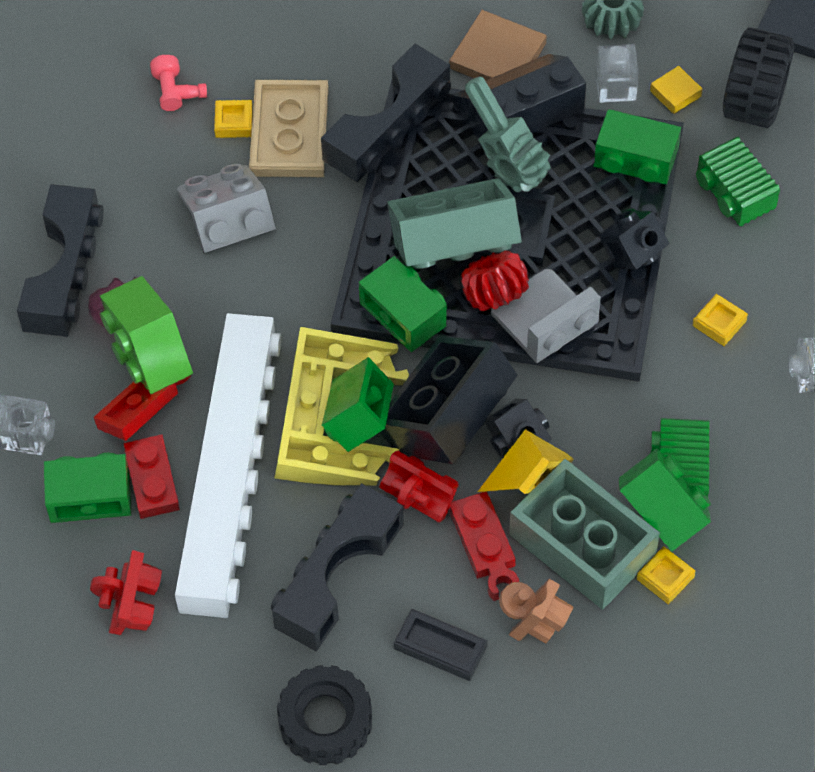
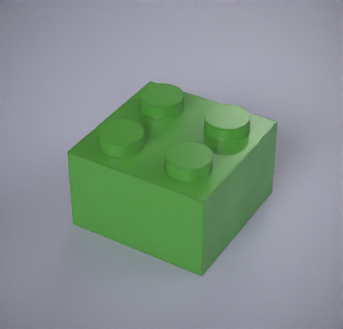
(145, 335)

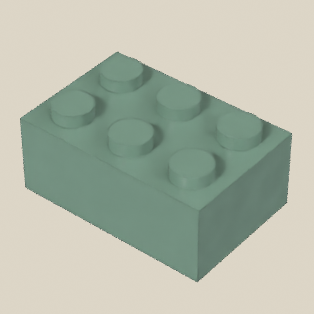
(454, 223)
(583, 533)

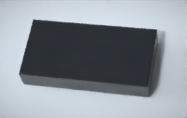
(440, 644)

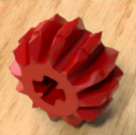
(495, 280)

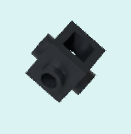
(634, 239)
(511, 421)

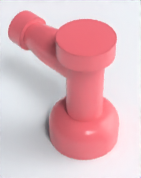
(166, 69)

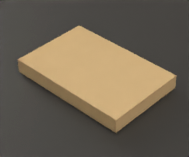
(288, 128)

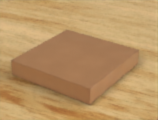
(495, 47)

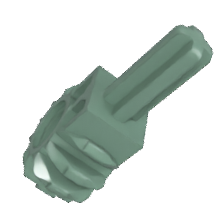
(612, 16)
(508, 142)

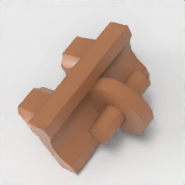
(539, 611)

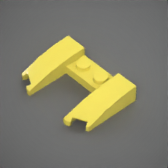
(303, 449)

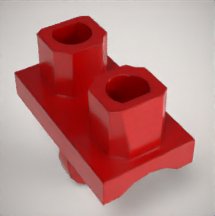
(419, 486)
(134, 577)

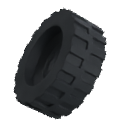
(314, 684)

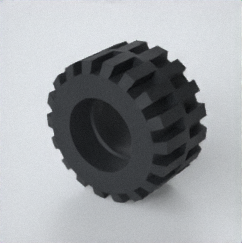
(758, 77)

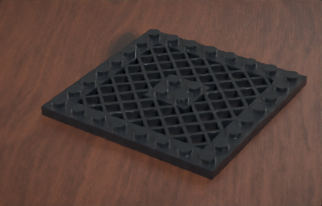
(592, 352)

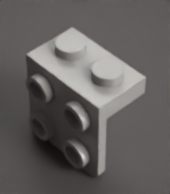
(227, 206)
(548, 315)

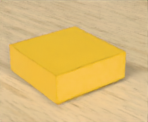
(676, 89)
(233, 118)
(720, 319)
(666, 575)

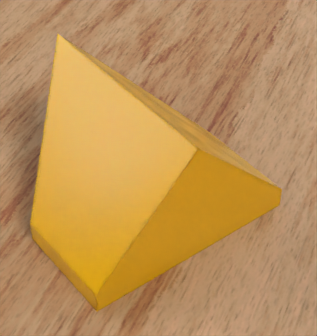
(525, 465)

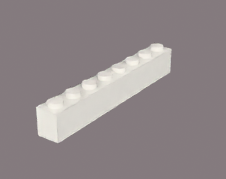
(226, 467)

